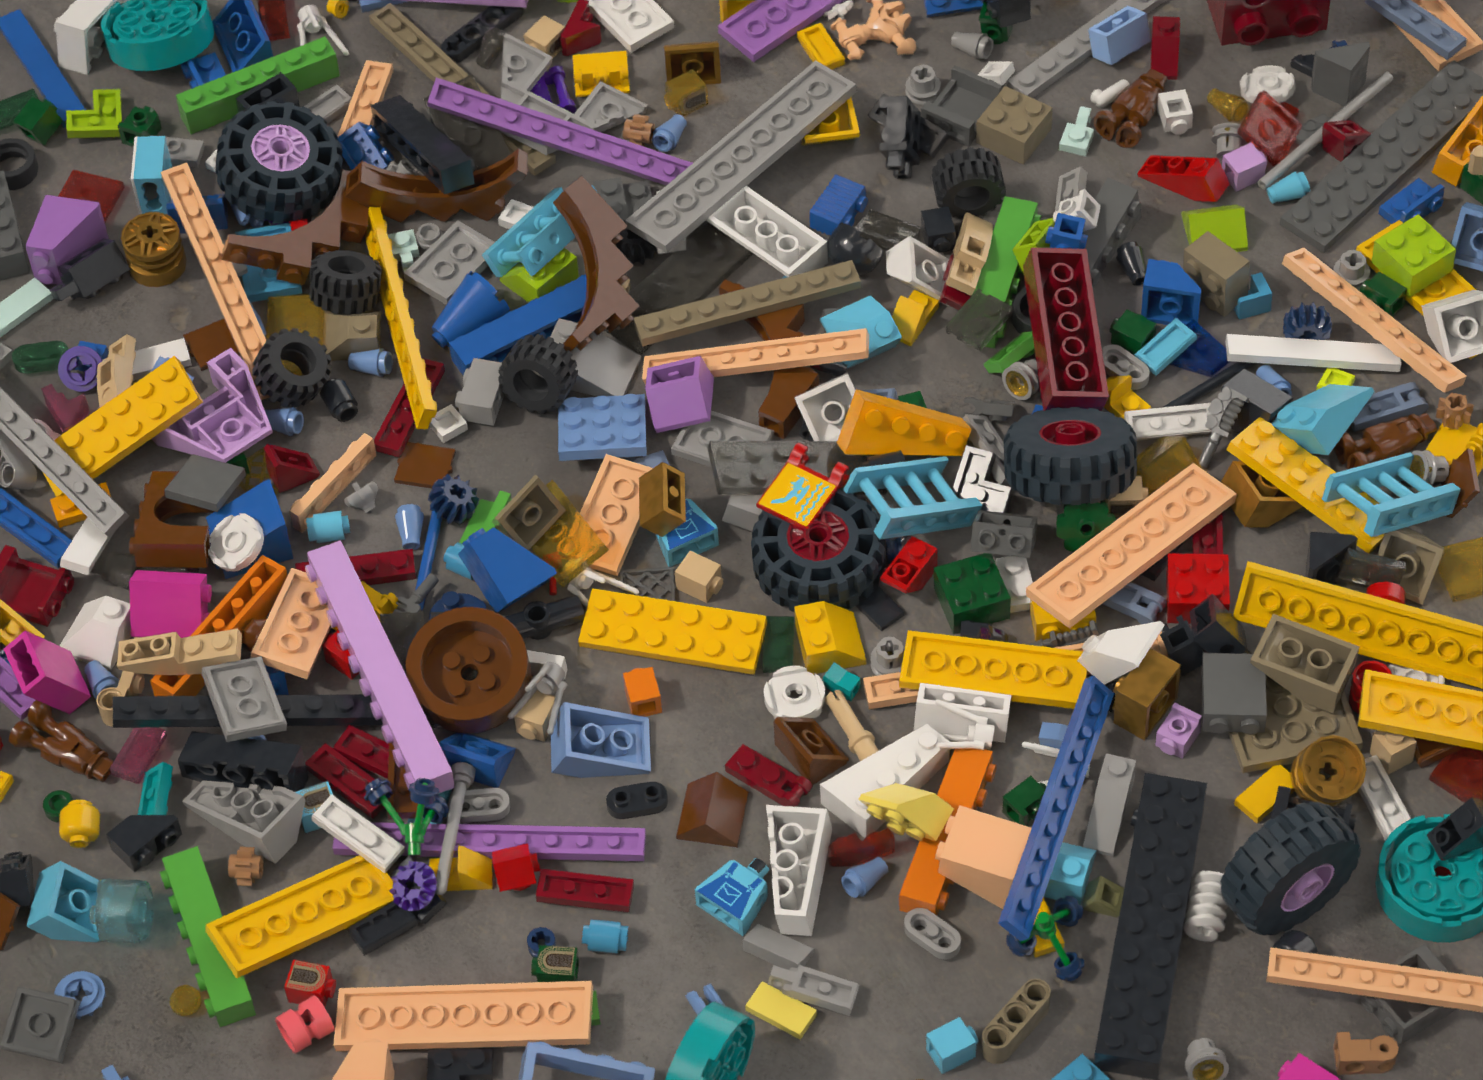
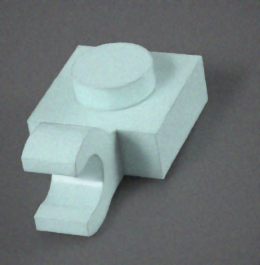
(1078, 136)
(404, 247)

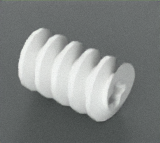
(1205, 907)

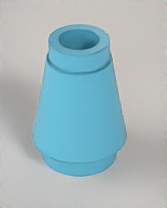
(1289, 188)

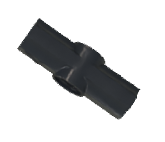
(551, 616)

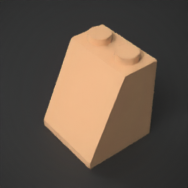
(982, 853)
(367, 1062)

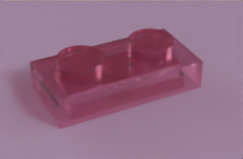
(138, 753)

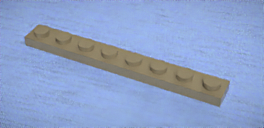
(747, 303)

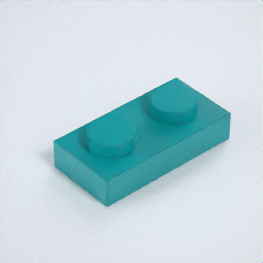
(155, 790)

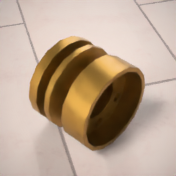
(153, 249)
(1339, 759)

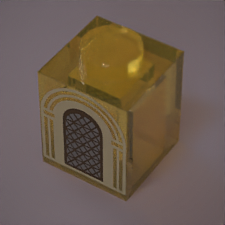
(686, 93)

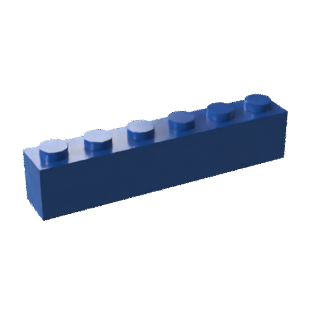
(495, 339)

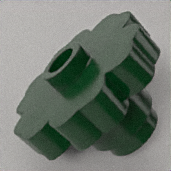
(1071, 523)

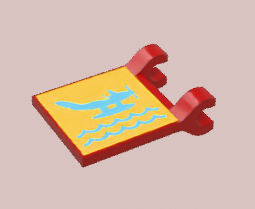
(799, 492)

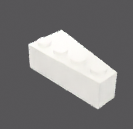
(81, 33)
(906, 762)
(798, 861)

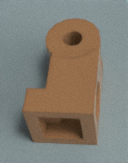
(1364, 1055)

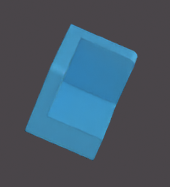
(1258, 298)

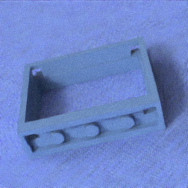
(579, 1062)

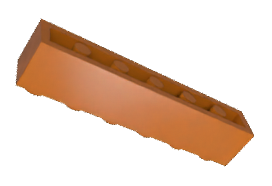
(248, 599)
(962, 786)

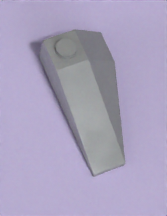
(251, 815)

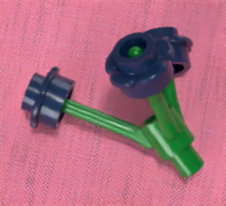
(430, 806)
(1065, 912)

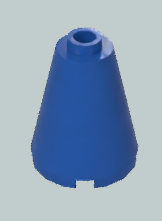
(468, 309)

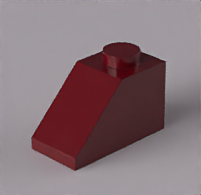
(1165, 46)

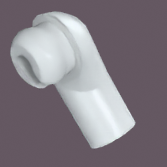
(1105, 97)

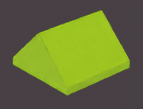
(1224, 222)

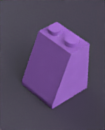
(62, 232)

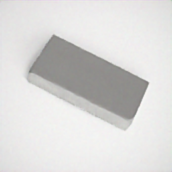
(776, 948)

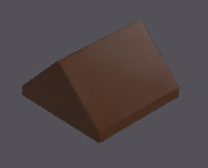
(808, 747)
(713, 811)

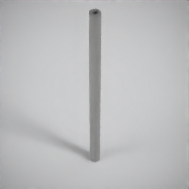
(1316, 138)

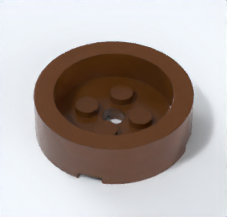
(464, 640)

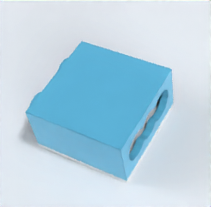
(149, 160)

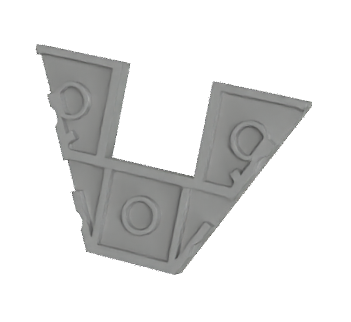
(526, 65)

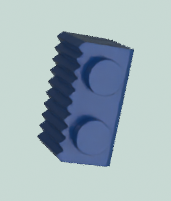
(838, 204)

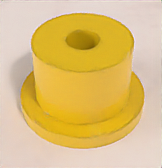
(338, 8)

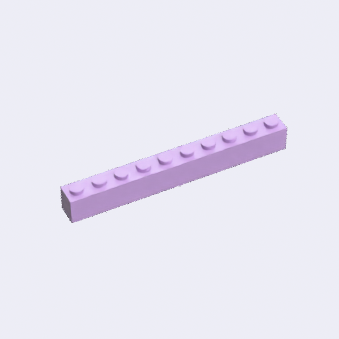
(378, 666)

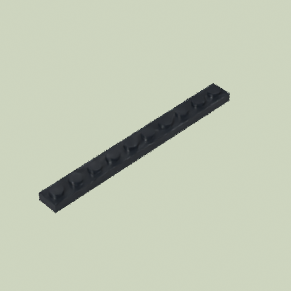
(200, 712)

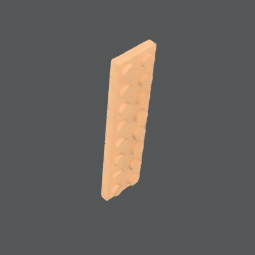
(1130, 545)
(465, 1015)

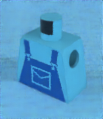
(694, 535)
(734, 894)

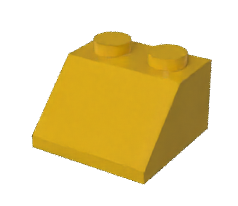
(828, 636)

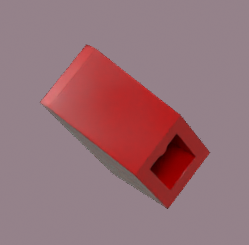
(911, 566)

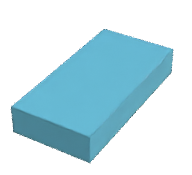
(1166, 346)

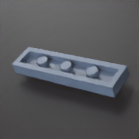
(1421, 25)

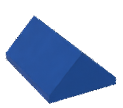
(242, 34)

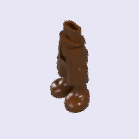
(1133, 104)
(1385, 440)
(66, 748)

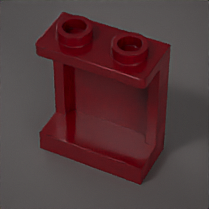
(32, 588)

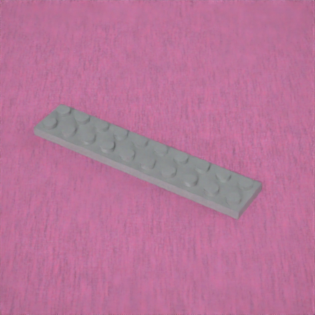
(740, 156)

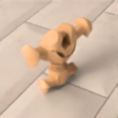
(883, 24)

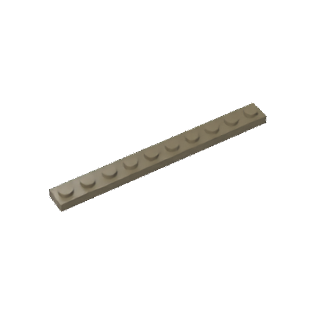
(437, 64)

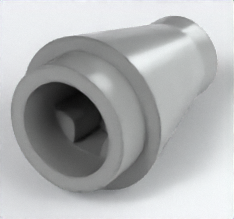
(974, 44)

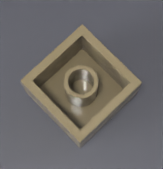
(1014, 125)
(1218, 272)

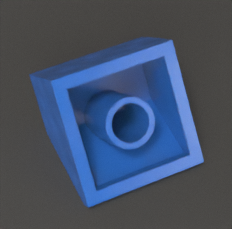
(1169, 294)

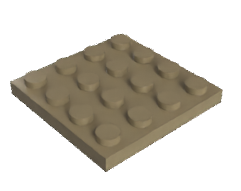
(1290, 729)

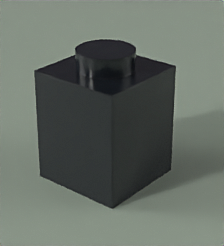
(938, 229)

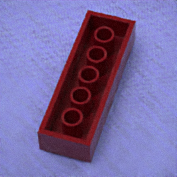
(1065, 329)

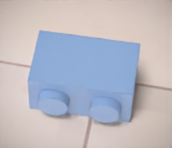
(1119, 35)

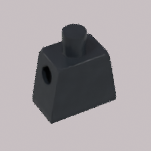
(1216, 628)

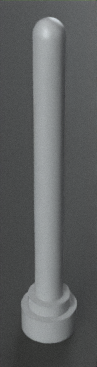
(463, 777)

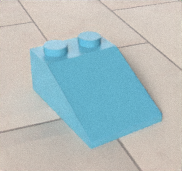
(1322, 416)

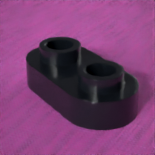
(637, 800)

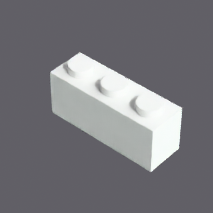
(980, 703)

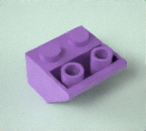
(679, 393)

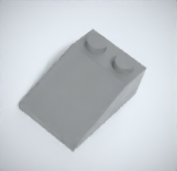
(602, 365)

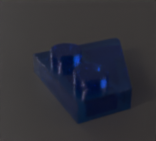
(1204, 355)

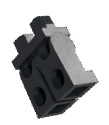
(900, 135)

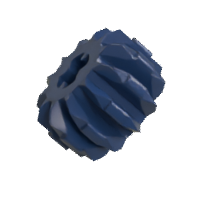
(1307, 322)
(453, 499)

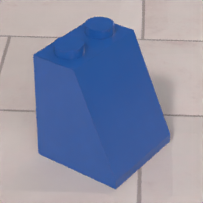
(263, 507)
(503, 567)

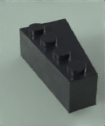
(243, 762)

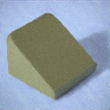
(1103, 897)

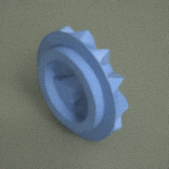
(92, 986)

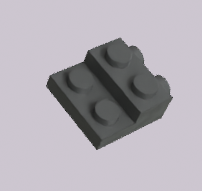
(623, 198)

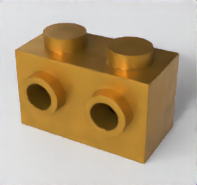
(662, 499)

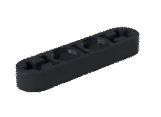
(478, 25)

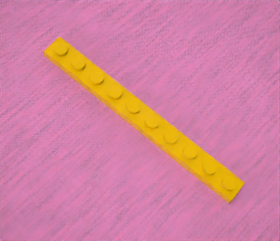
(399, 322)

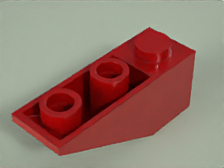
(1188, 176)

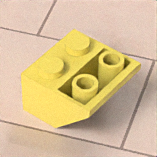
(908, 810)

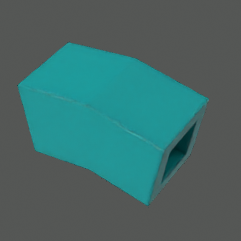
(840, 679)

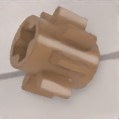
(638, 130)
(1454, 411)
(245, 866)

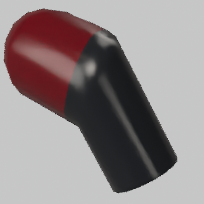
(832, 368)

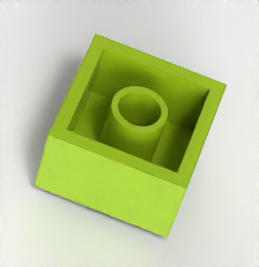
(1414, 255)

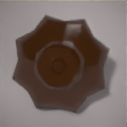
(251, 632)

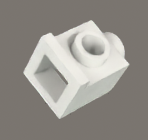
(1177, 117)
(1081, 206)

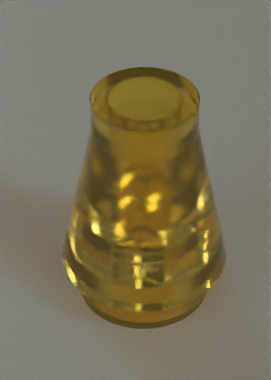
(1229, 105)

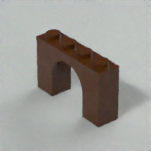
(166, 544)

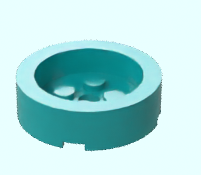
(156, 32)
(1419, 901)
(714, 1046)

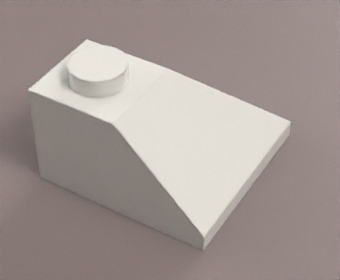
(917, 266)
(826, 407)
(98, 631)
(1118, 650)

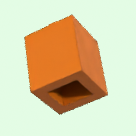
(642, 692)

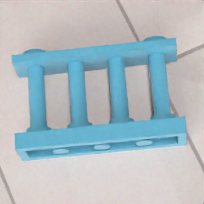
(532, 239)
(1391, 513)
(912, 518)

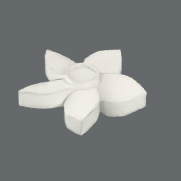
(839, 10)

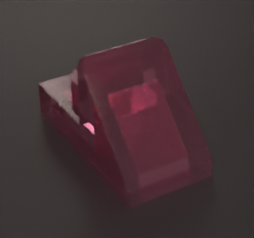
(65, 412)

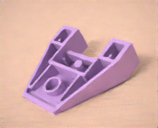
(226, 419)

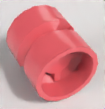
(293, 1026)

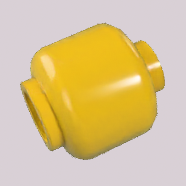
(79, 823)

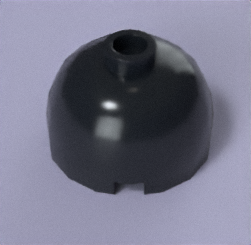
(848, 245)

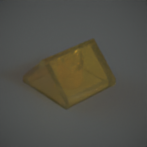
(1164, 461)

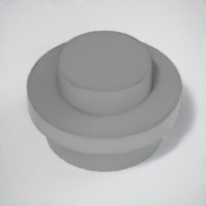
(428, 235)

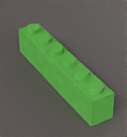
(216, 99)
(1001, 268)
(198, 906)

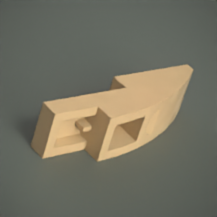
(970, 253)
(115, 372)
(178, 656)

